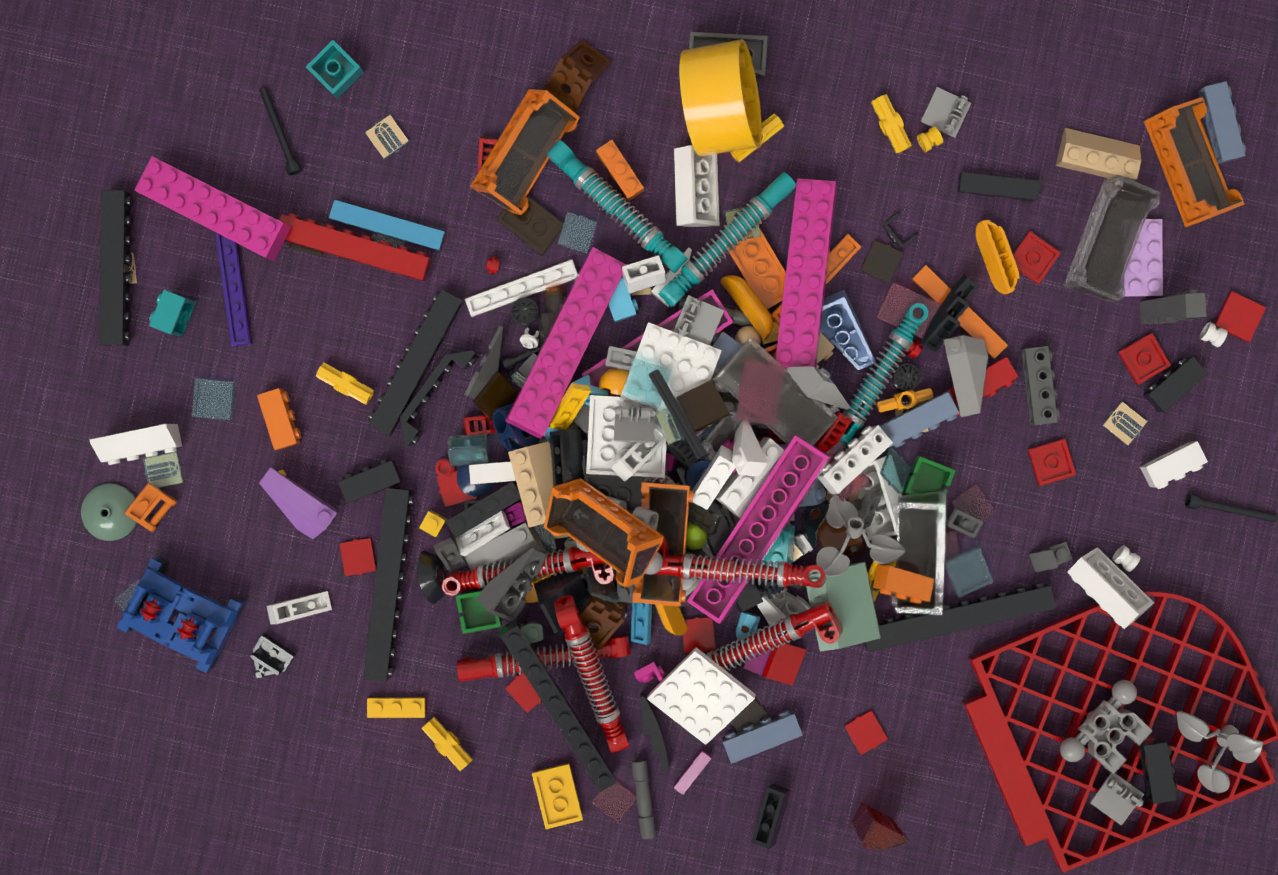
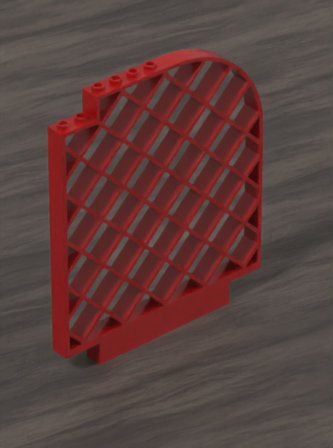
(1010, 766)

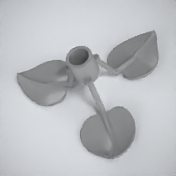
(833, 562)
(1243, 748)

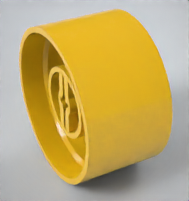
(720, 98)

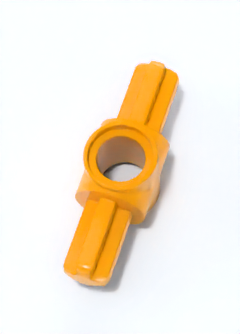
(914, 398)

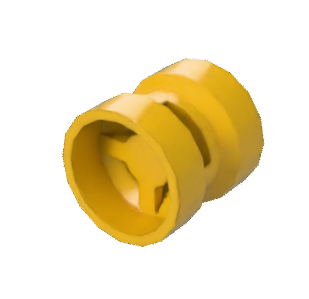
(929, 139)

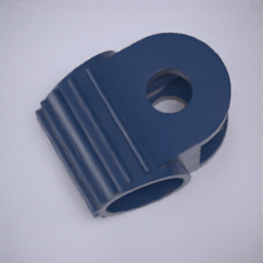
(506, 431)

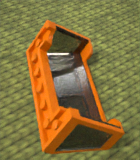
(523, 149)
(1190, 163)
(672, 506)
(603, 529)

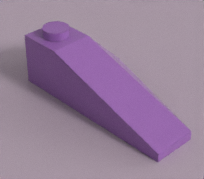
(300, 506)

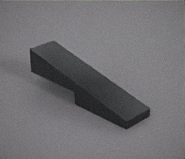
(999, 186)

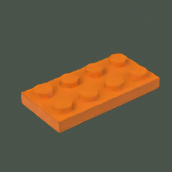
(760, 269)

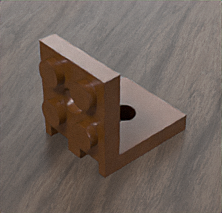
(579, 70)
(605, 615)

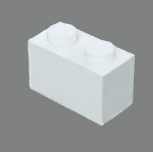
(643, 274)

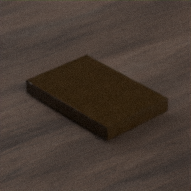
(534, 226)

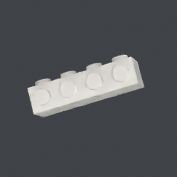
(855, 459)

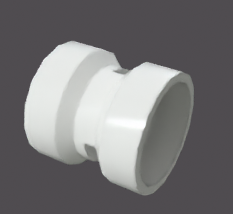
(1213, 334)
(1126, 558)

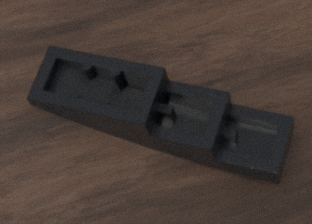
(947, 316)
(652, 727)

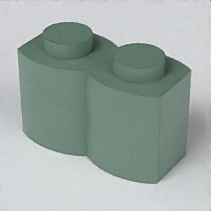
(533, 630)

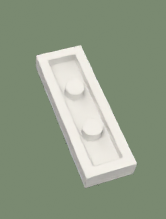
(482, 533)

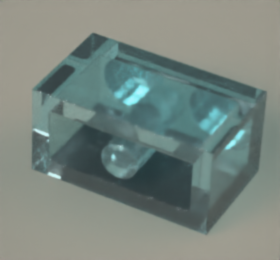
(468, 450)

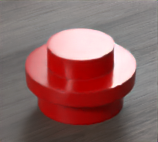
(492, 265)
(915, 349)
(443, 468)

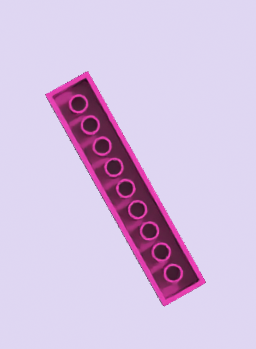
(806, 273)
(565, 343)
(762, 523)

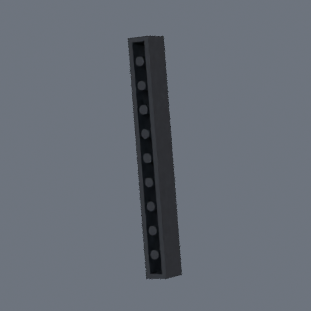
(387, 584)
(964, 616)
(557, 705)

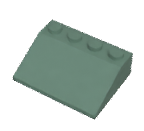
(852, 603)

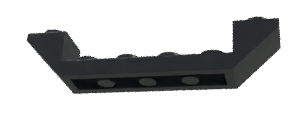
(409, 431)

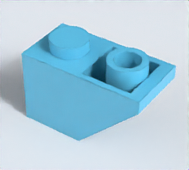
(621, 303)

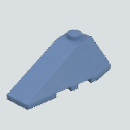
(844, 330)

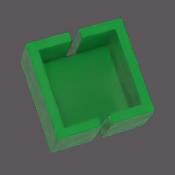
(927, 477)
(476, 616)

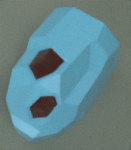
(746, 625)

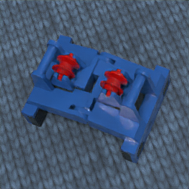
(189, 631)

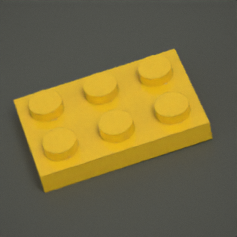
(557, 795)

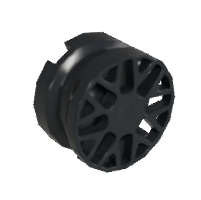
(525, 311)
(906, 377)

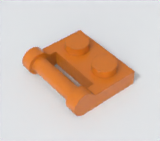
(144, 504)

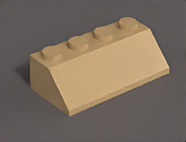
(1098, 155)
(534, 480)

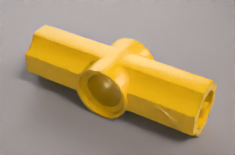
(891, 123)
(769, 128)
(345, 383)
(447, 743)

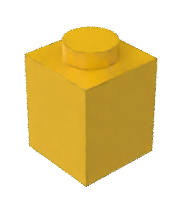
(433, 523)

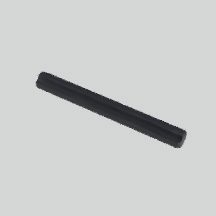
(677, 414)

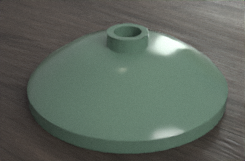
(113, 499)

